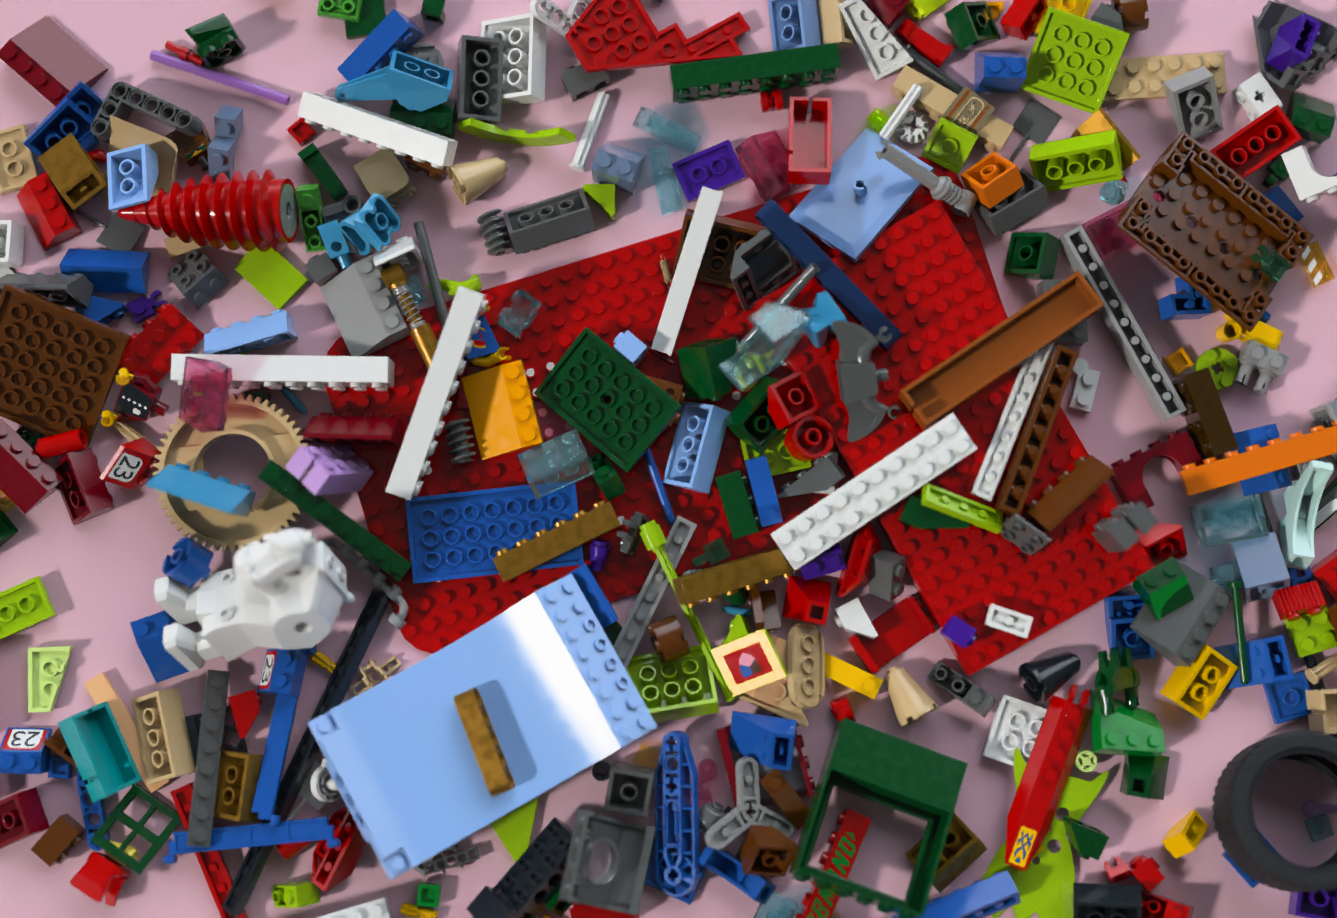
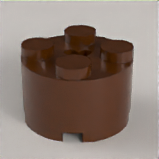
(1132, 14)
(668, 639)

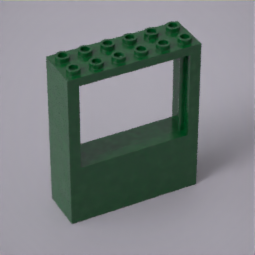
(897, 777)

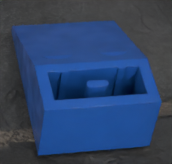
(1266, 660)
(764, 739)

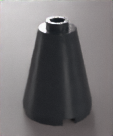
(1048, 674)

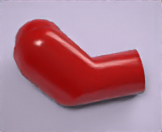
(98, 155)

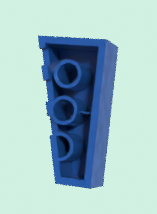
(375, 52)

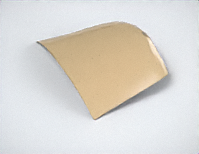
(127, 135)

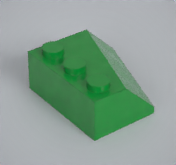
(1126, 732)

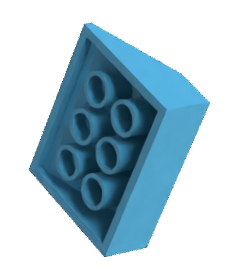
(203, 489)

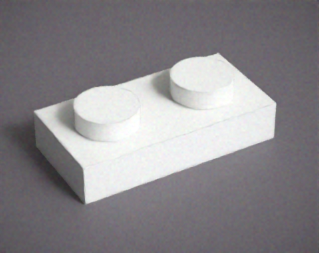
(1008, 621)

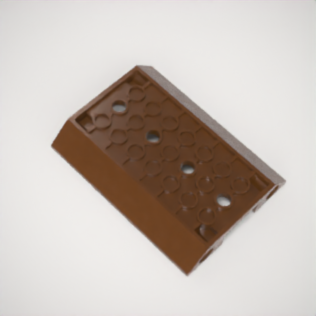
(1224, 213)

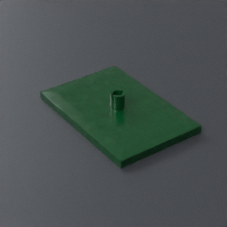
(581, 393)

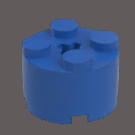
(188, 562)

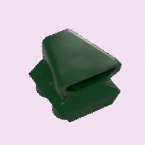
(216, 40)

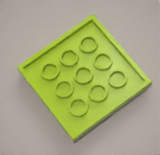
(1074, 60)

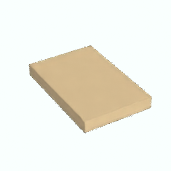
(16, 160)

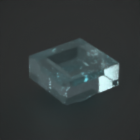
(1319, 827)

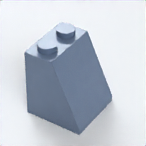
(617, 167)
(1261, 567)

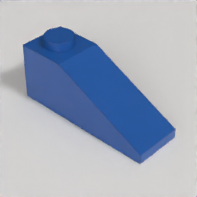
(763, 491)

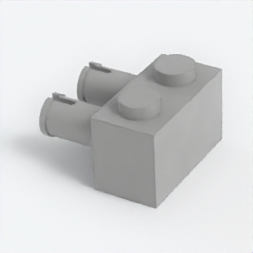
(1261, 359)

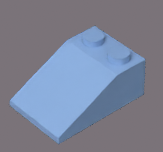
(131, 176)

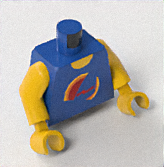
(485, 348)

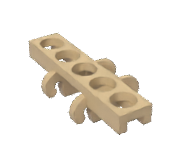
(379, 669)

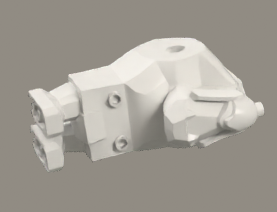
(274, 597)

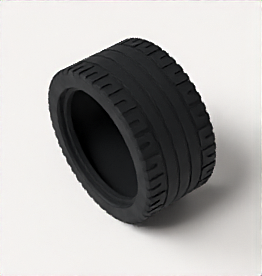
(1235, 816)

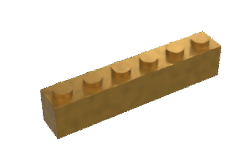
(557, 541)
(731, 576)

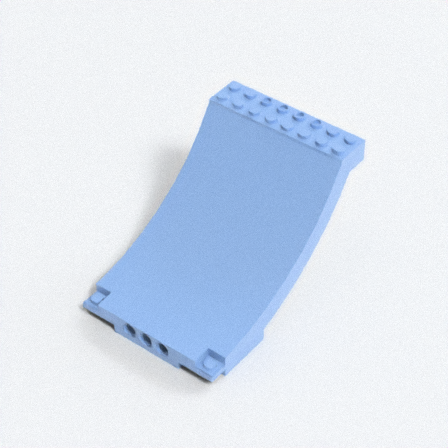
(550, 696)

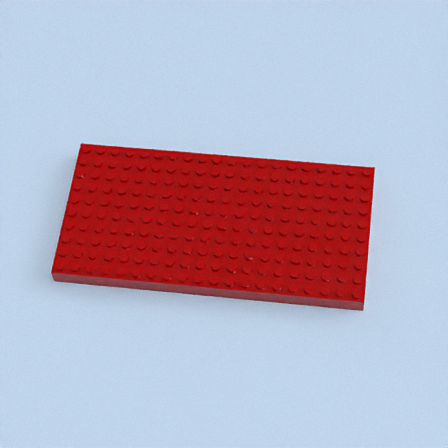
(940, 304)

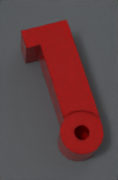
(923, 43)

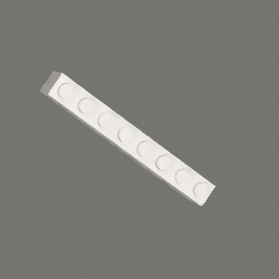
(378, 129)

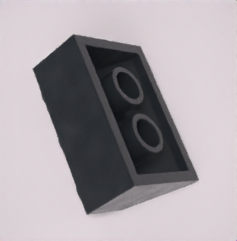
(1106, 901)

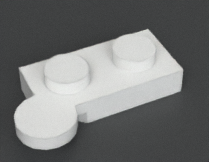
(1084, 386)

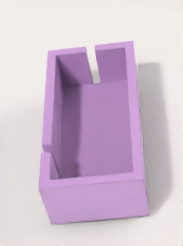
(333, 469)

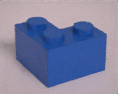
(1184, 304)

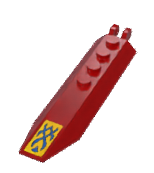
(1045, 776)

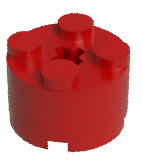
(807, 449)

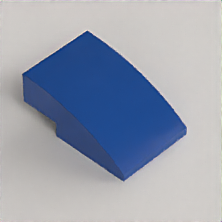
(1119, 614)

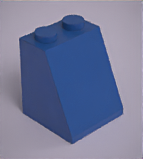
(999, 72)

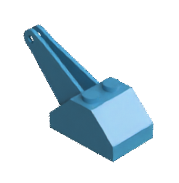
(407, 78)

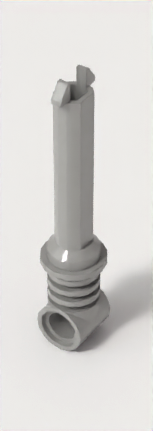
(942, 188)

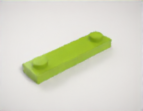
(962, 508)

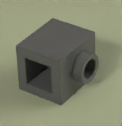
(321, 269)

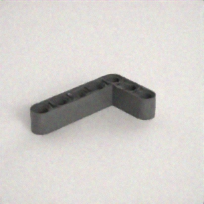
(125, 98)

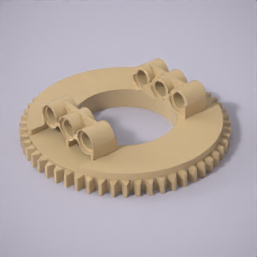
(188, 447)

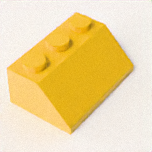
(1201, 684)

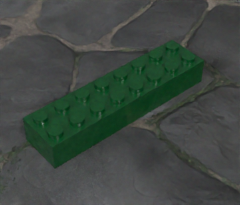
(754, 73)

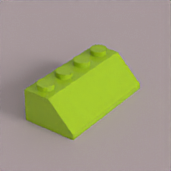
(1077, 161)

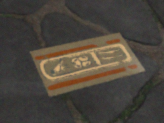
(967, 111)

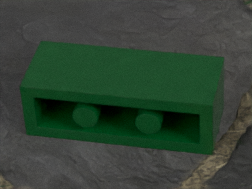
(737, 504)

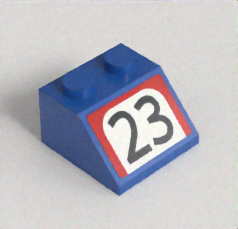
(283, 672)
(24, 751)

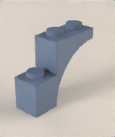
(222, 148)

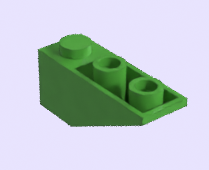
(310, 209)

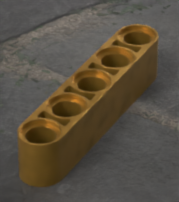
(484, 742)

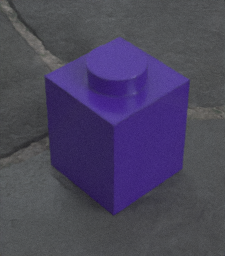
(958, 632)

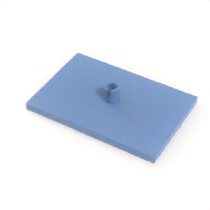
(859, 199)

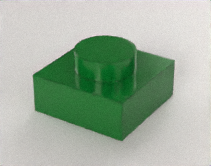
(428, 894)

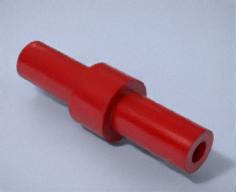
(184, 53)

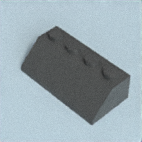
(479, 79)
(549, 221)
(60, 289)

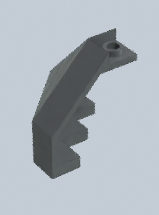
(1323, 50)

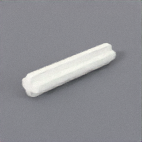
(901, 111)

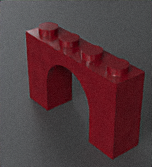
(1128, 474)

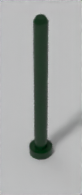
(1239, 630)

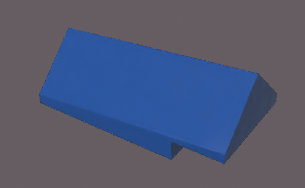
(71, 115)
(109, 269)

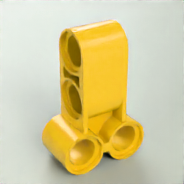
(1261, 333)

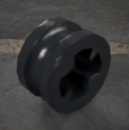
(599, 777)

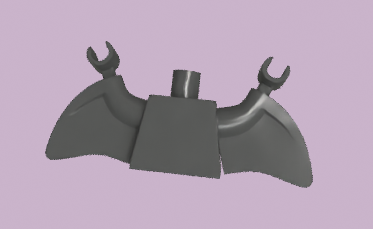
(859, 378)

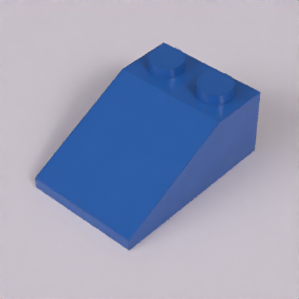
(149, 638)

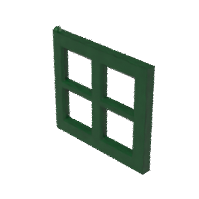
(137, 828)

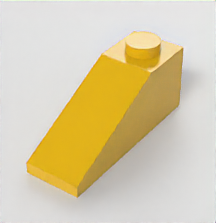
(851, 676)

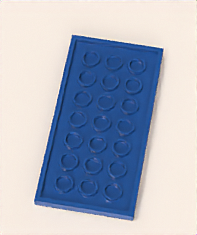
(464, 530)

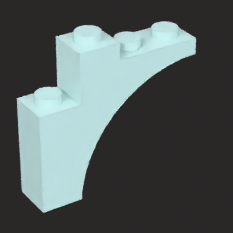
(1302, 505)

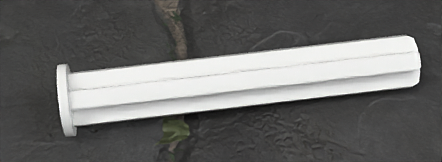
(589, 132)

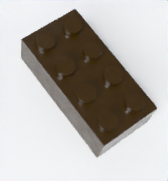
(1205, 414)

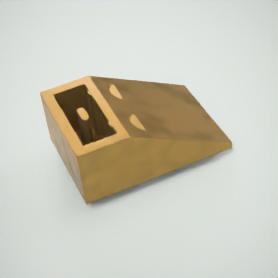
(73, 172)

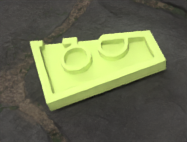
(45, 676)

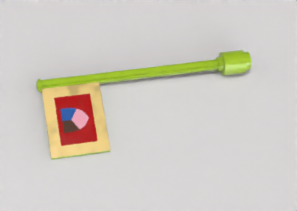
(737, 664)

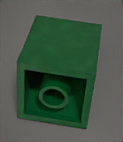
(701, 371)

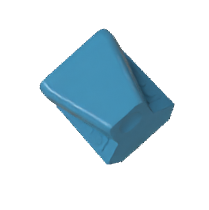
(371, 225)
(824, 313)

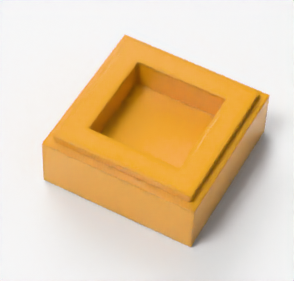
(1178, 361)

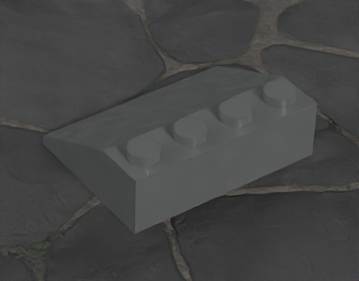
(1185, 630)

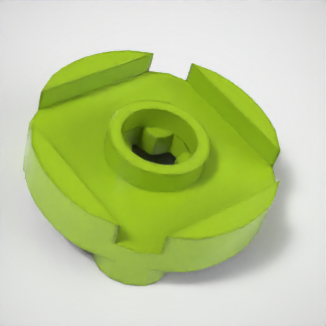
(1226, 361)

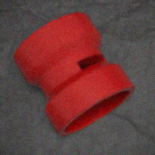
(767, 98)

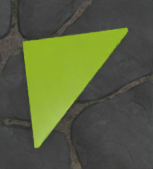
(516, 828)

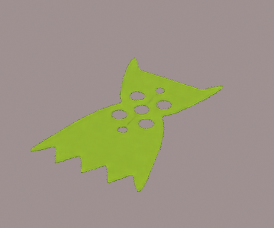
(1049, 885)

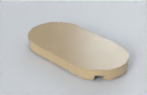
(806, 665)

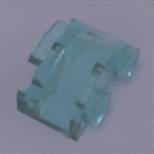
(520, 313)

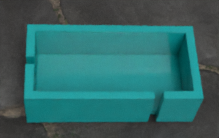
(99, 751)

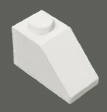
(854, 619)

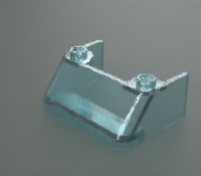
(776, 335)

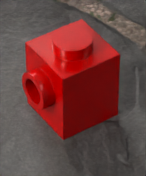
(1146, 872)

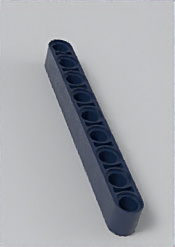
(829, 275)

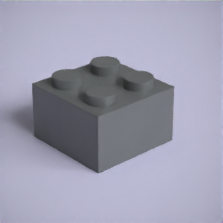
(629, 789)

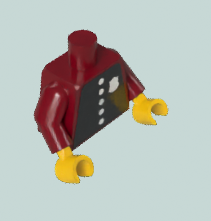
(136, 399)

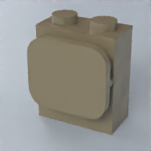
(386, 176)

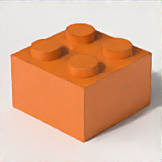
(992, 179)

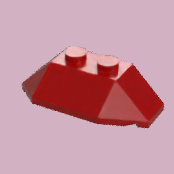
(862, 547)
(334, 865)

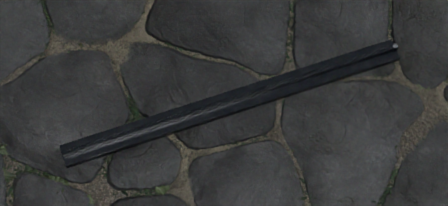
(308, 747)

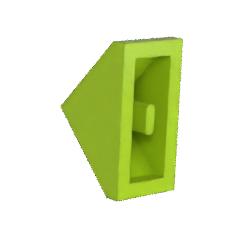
(603, 196)

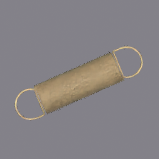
(666, 271)

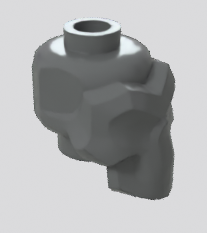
(709, 815)

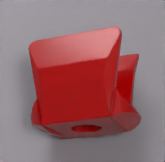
(101, 877)

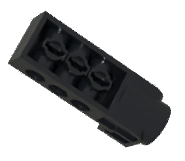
(530, 880)

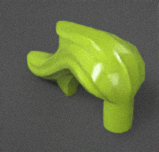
(452, 286)

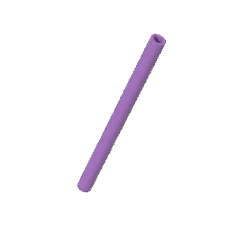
(219, 77)

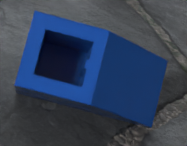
(103, 310)

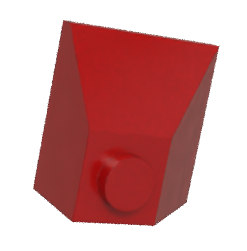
(1164, 542)

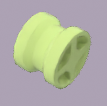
(1088, 763)

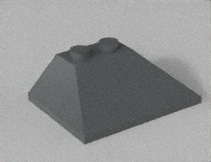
(761, 268)

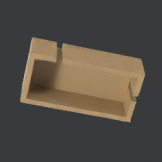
(1324, 710)

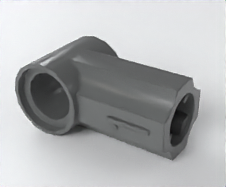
(341, 209)

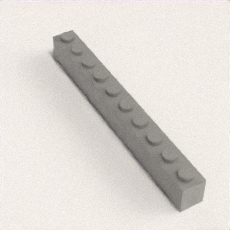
(1123, 326)

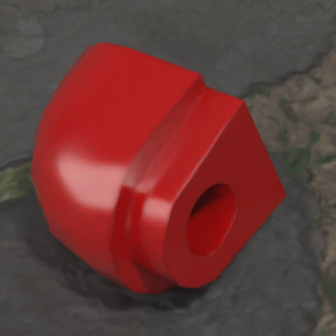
(842, 708)

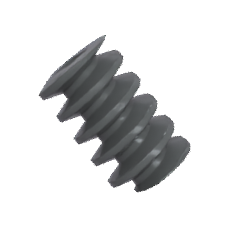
(493, 233)
(459, 442)

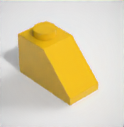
(1185, 834)

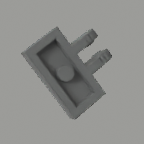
(631, 539)

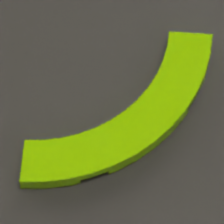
(547, 137)

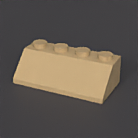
(163, 735)

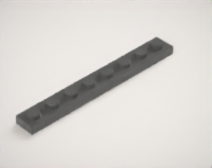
(208, 758)

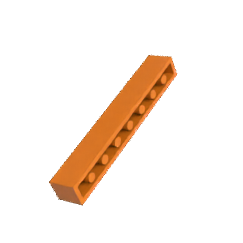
(1259, 460)

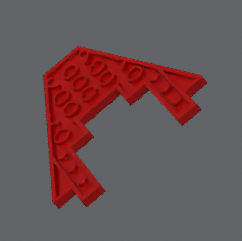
(623, 37)

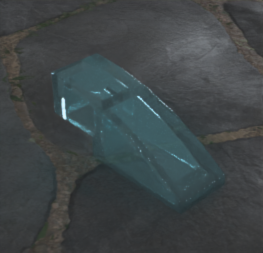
(664, 179)

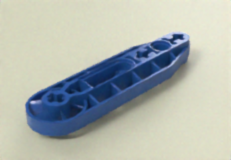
(677, 816)

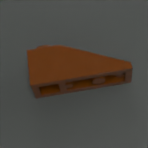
(785, 796)

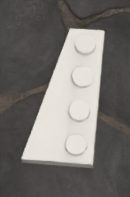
(875, 41)

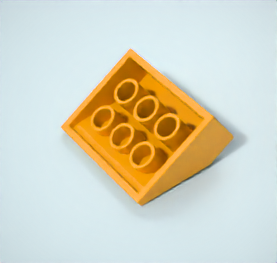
(502, 410)

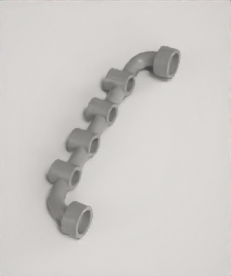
(378, 578)

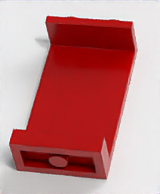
(896, 631)

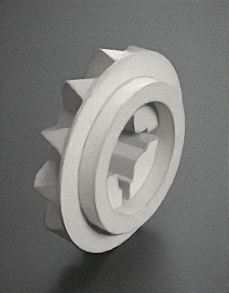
(918, 135)

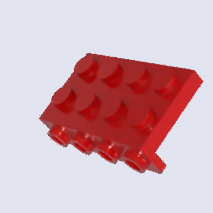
(165, 335)

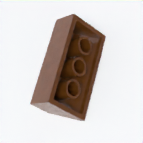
(1067, 493)

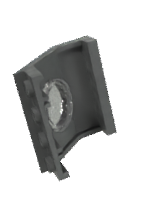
(607, 863)

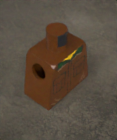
(192, 148)

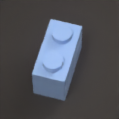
(630, 347)

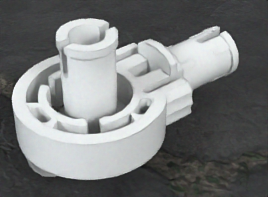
(322, 783)

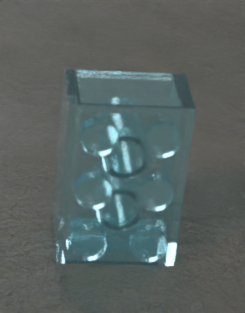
(556, 463)

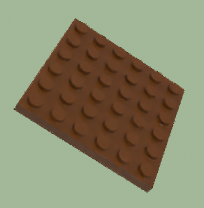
(54, 364)

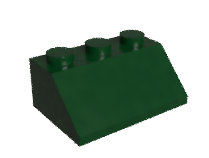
(436, 119)
(751, 418)

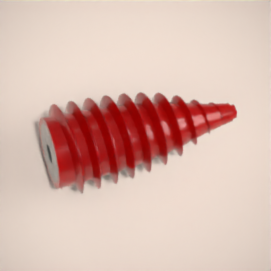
(225, 212)

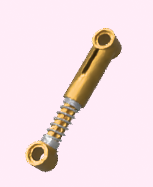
(421, 332)

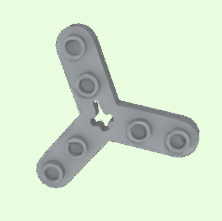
(736, 820)

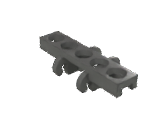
(457, 855)

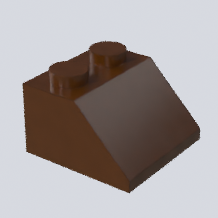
(767, 852)

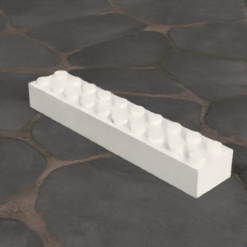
(299, 371)
(436, 392)
(873, 491)

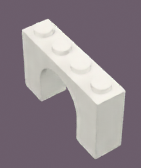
(1305, 178)

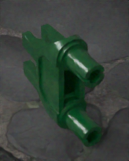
(1114, 676)

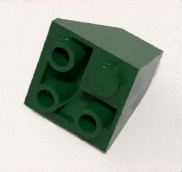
(1144, 776)

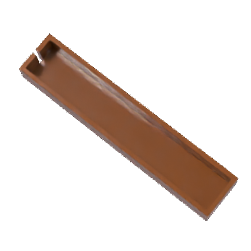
(1001, 350)

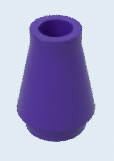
(598, 554)

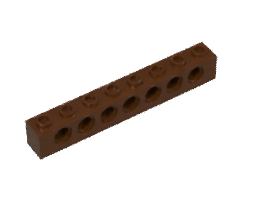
(1036, 430)

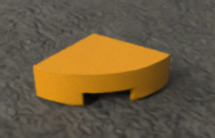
(995, 8)

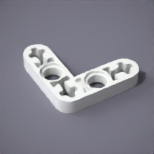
(564, 18)

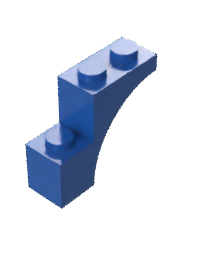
(731, 869)

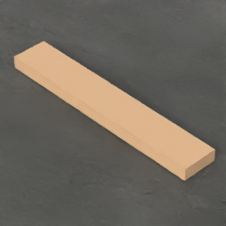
(102, 691)

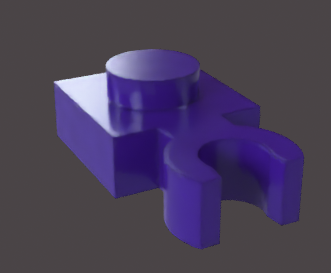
(143, 308)

